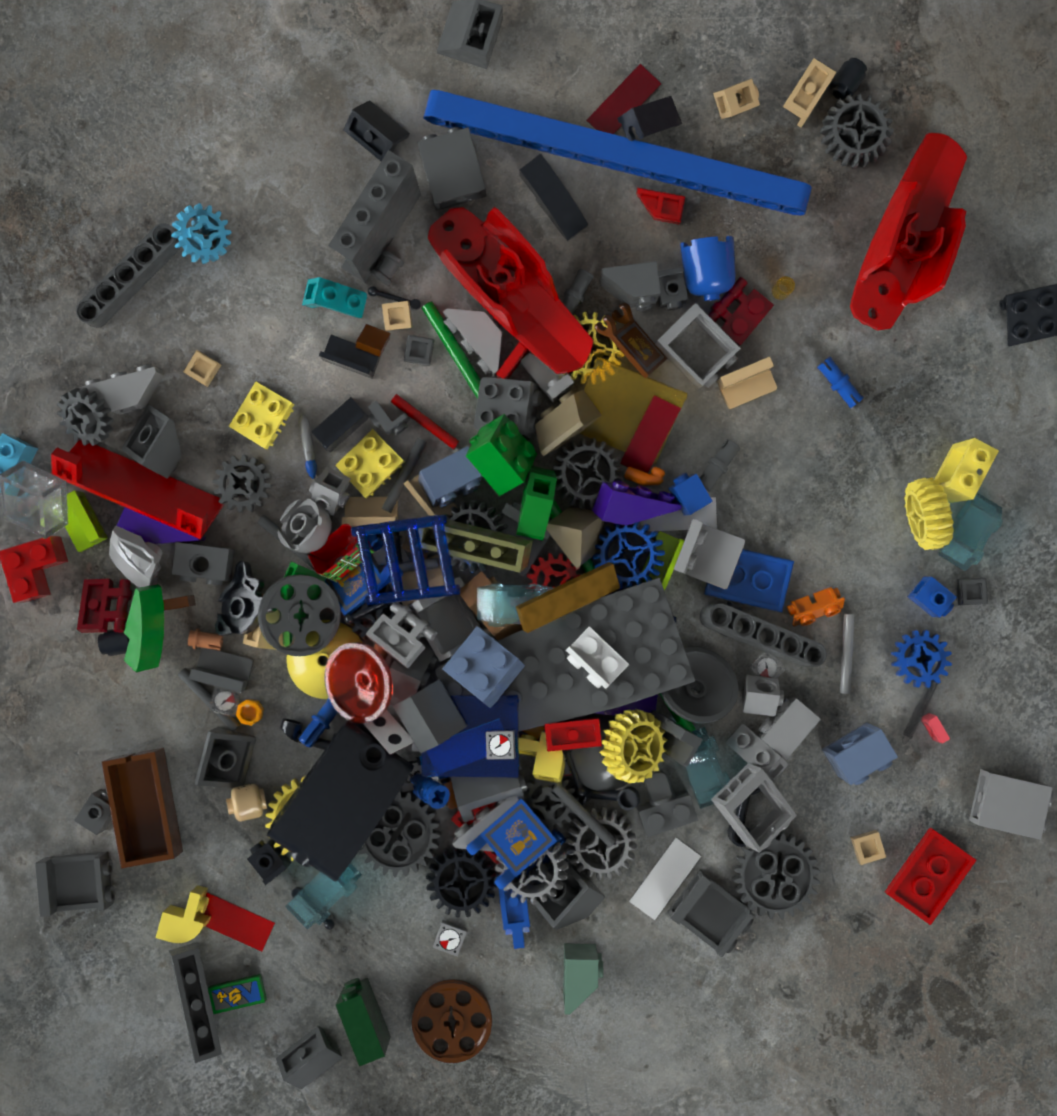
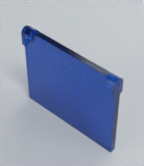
(466, 751)

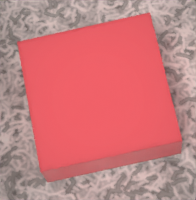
(935, 728)

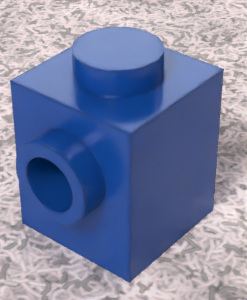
(690, 493)
(932, 597)

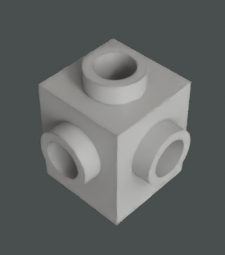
(330, 490)

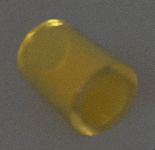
(788, 282)

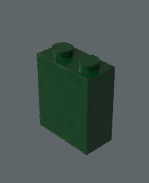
(363, 1021)

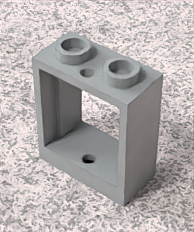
(696, 314)
(738, 790)

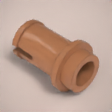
(205, 640)

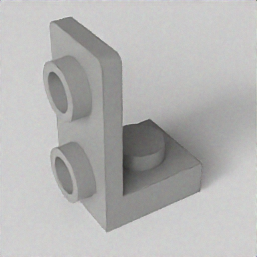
(552, 384)
(756, 752)

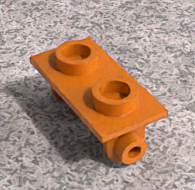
(825, 604)

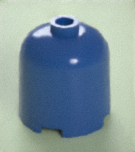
(709, 266)

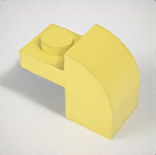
(548, 765)
(181, 924)

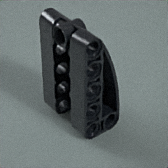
(339, 802)

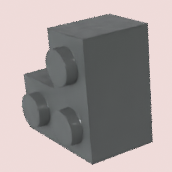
(411, 680)

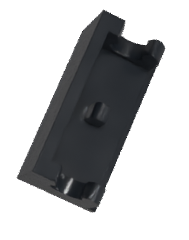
(650, 118)

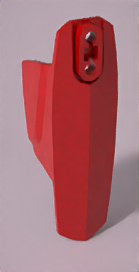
(915, 237)
(511, 285)

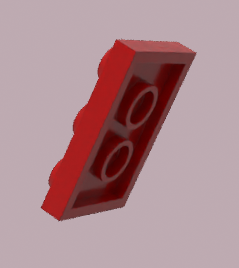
(930, 876)

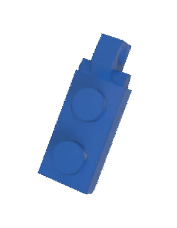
(514, 916)

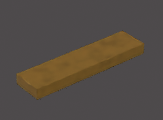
(567, 597)

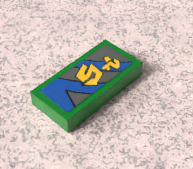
(237, 994)

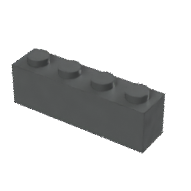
(195, 1002)

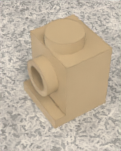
(728, 103)

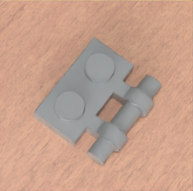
(395, 640)

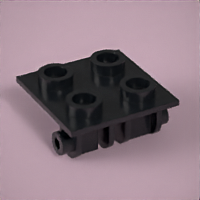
(1031, 314)

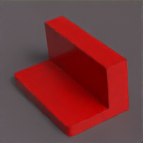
(573, 734)

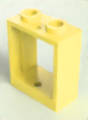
(960, 467)

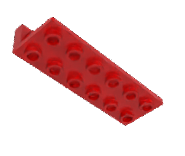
(137, 487)

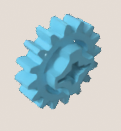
(207, 224)

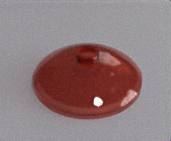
(358, 682)

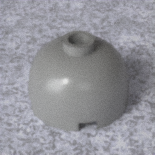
(305, 526)

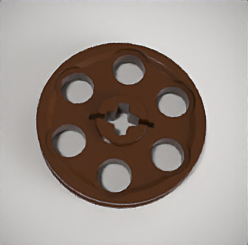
(443, 1030)

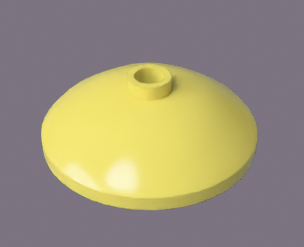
(307, 671)

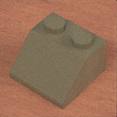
(565, 421)

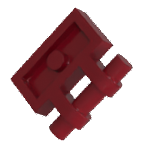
(747, 315)
(96, 604)

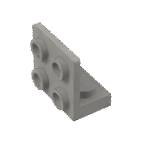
(709, 554)

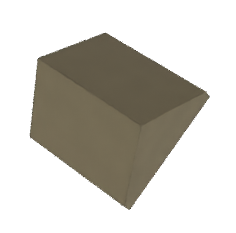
(577, 533)

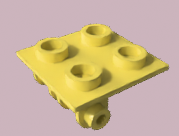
(262, 415)
(370, 464)

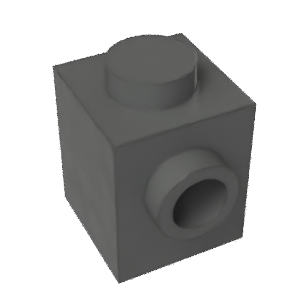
(95, 813)

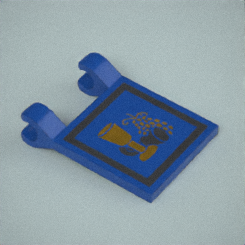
(352, 588)
(517, 840)

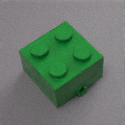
(501, 454)

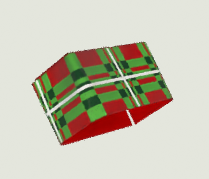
(334, 549)

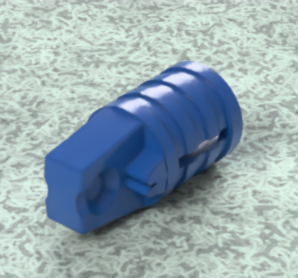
(430, 791)

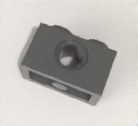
(187, 558)

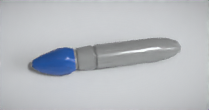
(310, 465)

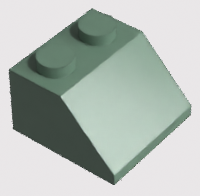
(581, 974)

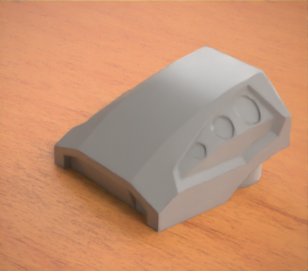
(135, 557)

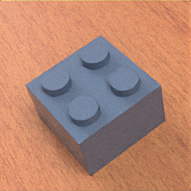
(449, 478)
(483, 667)
(860, 754)

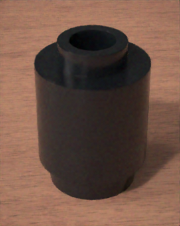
(848, 78)
(113, 643)

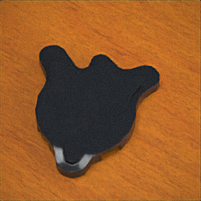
(240, 603)

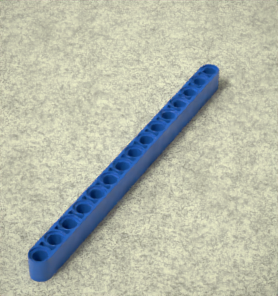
(618, 153)

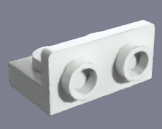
(596, 658)

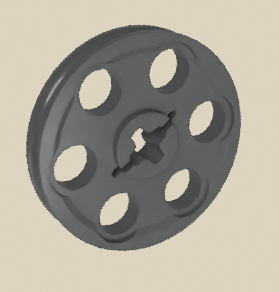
(291, 606)

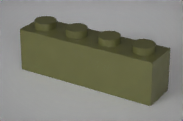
(481, 545)

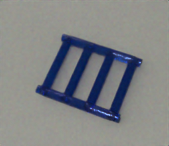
(412, 526)

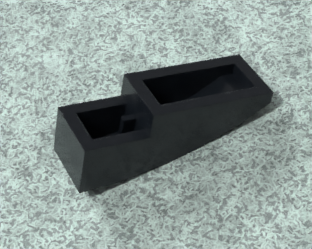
(553, 197)

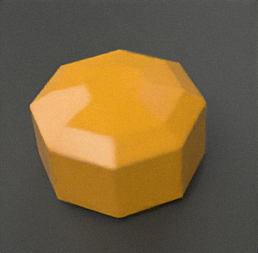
(249, 712)

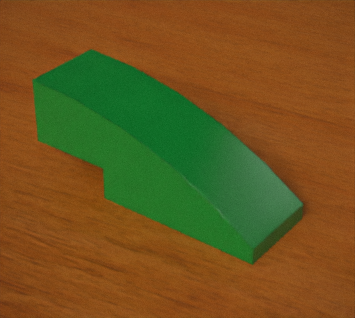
(145, 628)

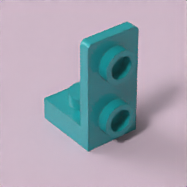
(335, 297)

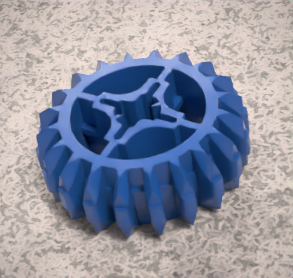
(623, 543)

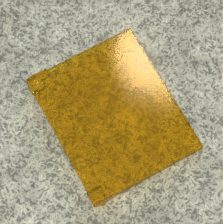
(622, 401)

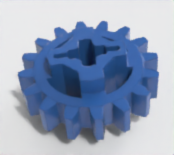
(923, 669)

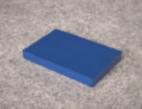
(757, 581)

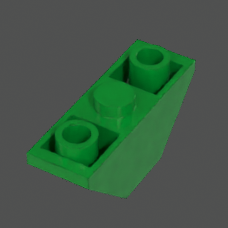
(536, 502)

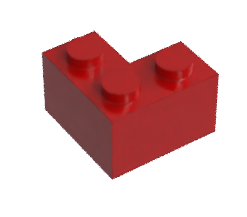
(25, 565)

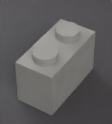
(788, 727)

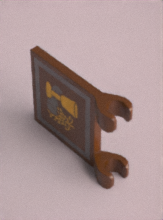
(632, 341)

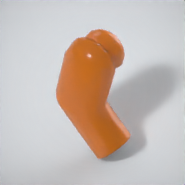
(644, 478)

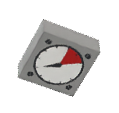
(500, 744)
(449, 938)

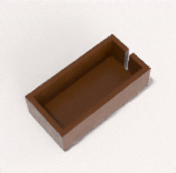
(142, 807)

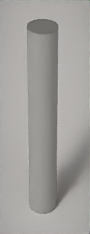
(847, 653)

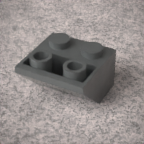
(471, 31)

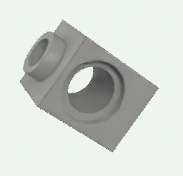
(762, 695)

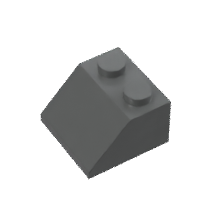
(633, 284)

